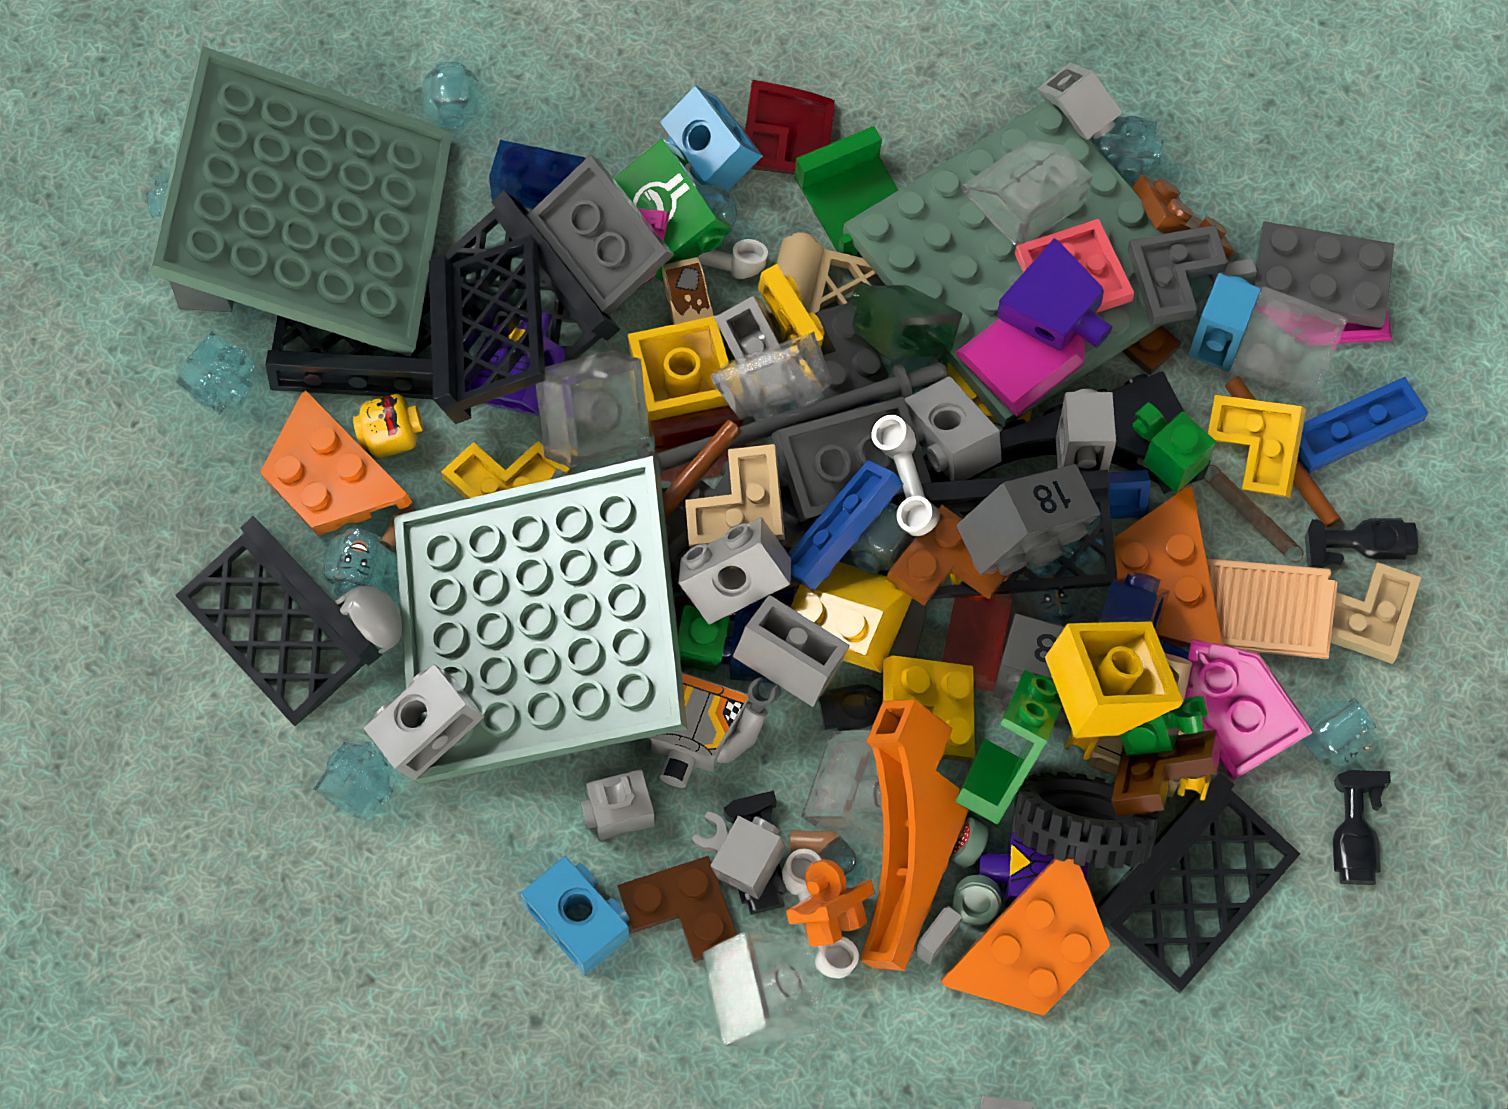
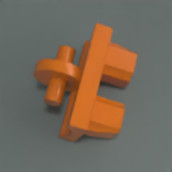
(831, 904)

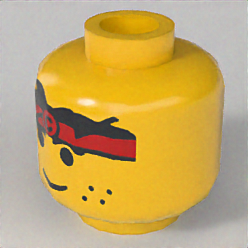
(388, 426)

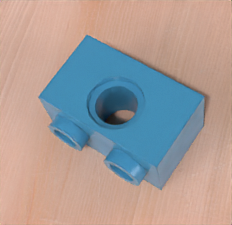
(729, 150)
(1224, 321)
(583, 941)

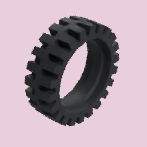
(1079, 822)

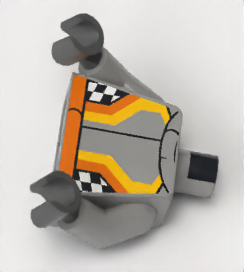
(719, 727)

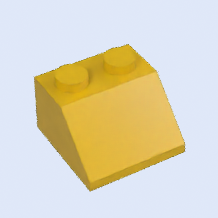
(679, 367)
(858, 610)
(1111, 677)

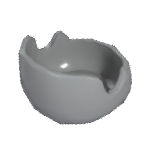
(373, 615)

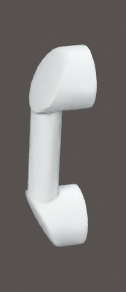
(746, 260)
(898, 441)
(831, 959)

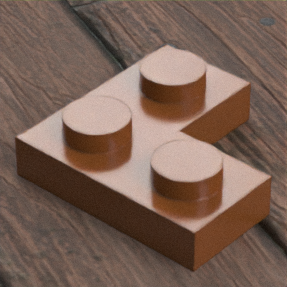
(1168, 212)
(934, 557)

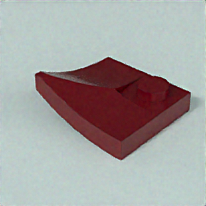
(786, 124)

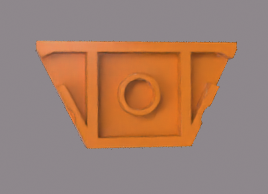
(327, 472)
(1171, 548)
(1035, 944)

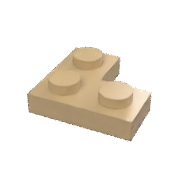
(753, 496)
(1380, 620)

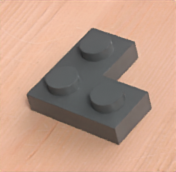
(1166, 263)
(848, 356)

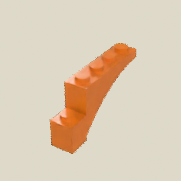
(918, 827)

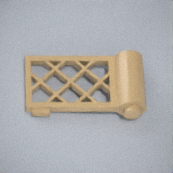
(809, 267)

